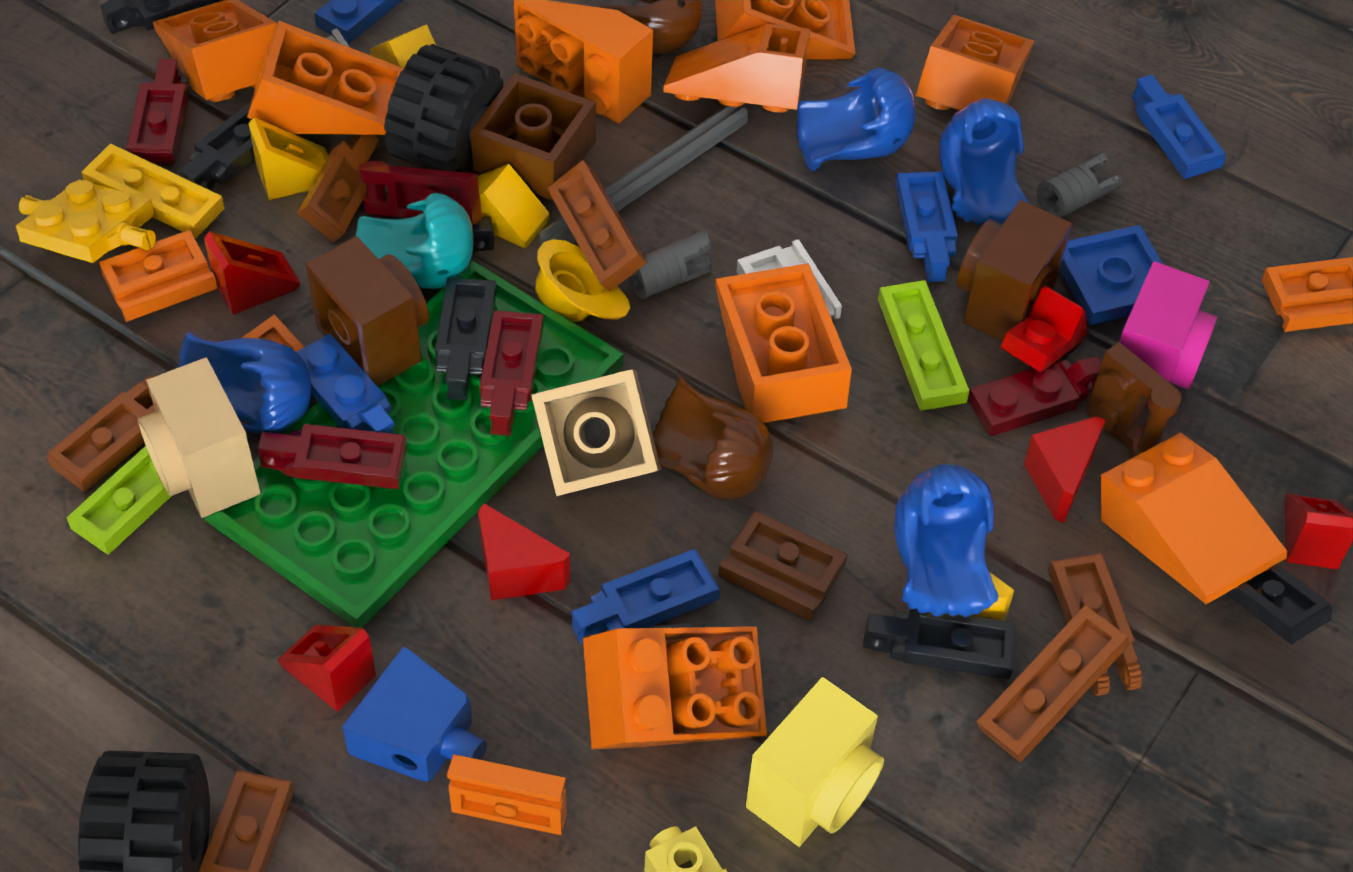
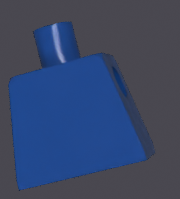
(412, 721)

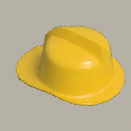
(571, 286)

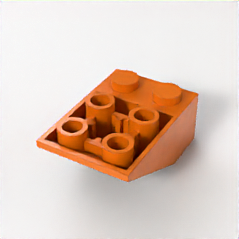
(586, 53)
(750, 67)
(673, 686)

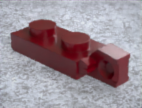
(159, 115)
(510, 366)
(1033, 395)
(336, 455)

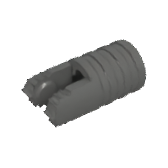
(1076, 187)
(672, 265)

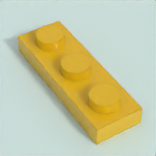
(173, 197)

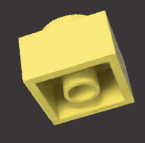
(815, 765)

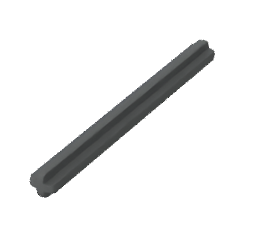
(662, 164)

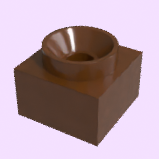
(534, 131)
(1010, 267)
(368, 308)

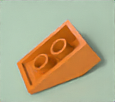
(828, 22)
(218, 46)
(972, 64)
(321, 86)
(783, 344)
(1188, 518)

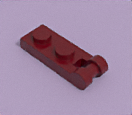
(411, 185)

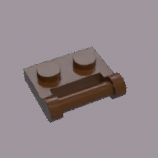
(1121, 396)

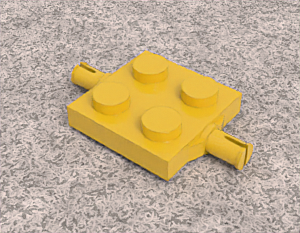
(86, 221)

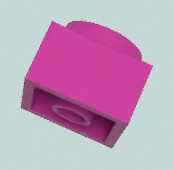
(1168, 326)

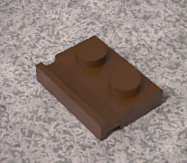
(782, 565)

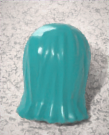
(429, 245)

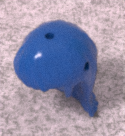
(858, 125)
(980, 160)
(260, 377)
(942, 541)

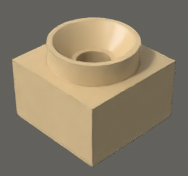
(562, 423)
(198, 439)

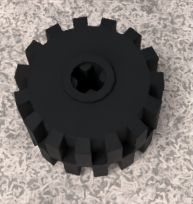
(437, 107)
(145, 813)

